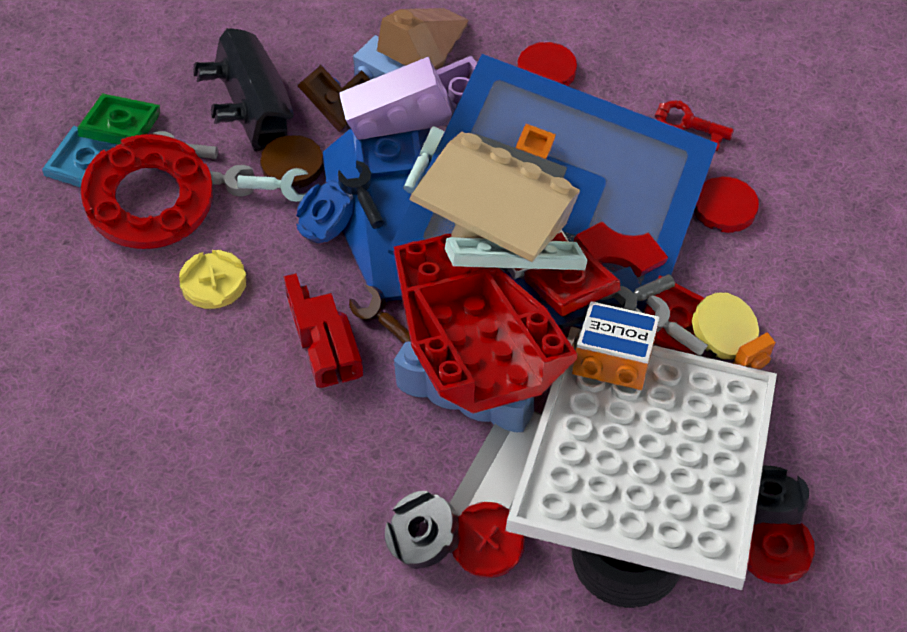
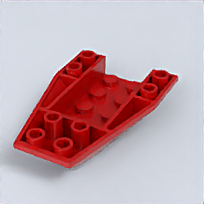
(477, 329)

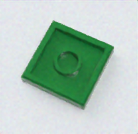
(118, 118)

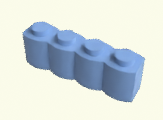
(414, 381)

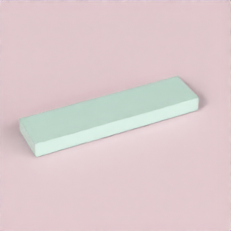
(484, 253)

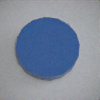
(324, 212)

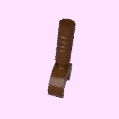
(375, 310)

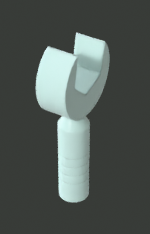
(423, 161)
(272, 183)

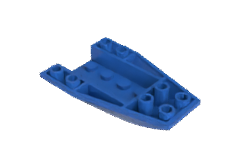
(390, 164)

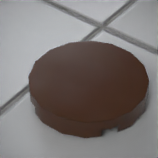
(292, 153)

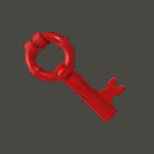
(717, 131)

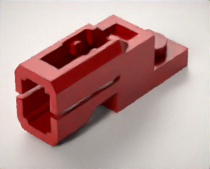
(316, 326)

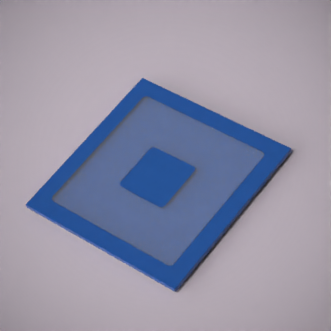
(625, 164)

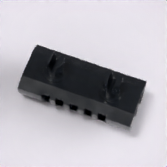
(253, 85)

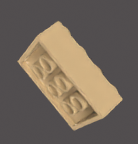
(496, 195)

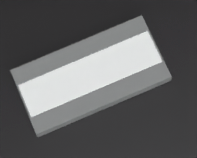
(497, 467)

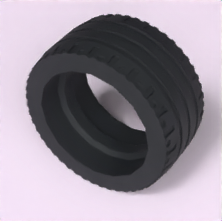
(620, 586)

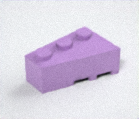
(398, 102)

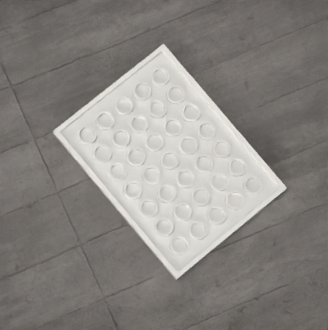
(652, 470)

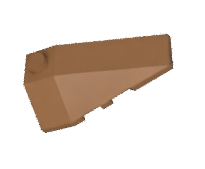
(420, 33)

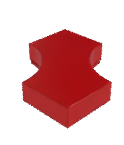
(612, 247)

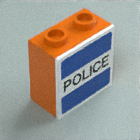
(615, 345)

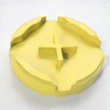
(212, 279)
(724, 324)

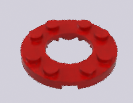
(140, 152)

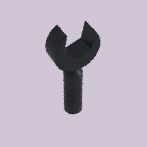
(359, 187)

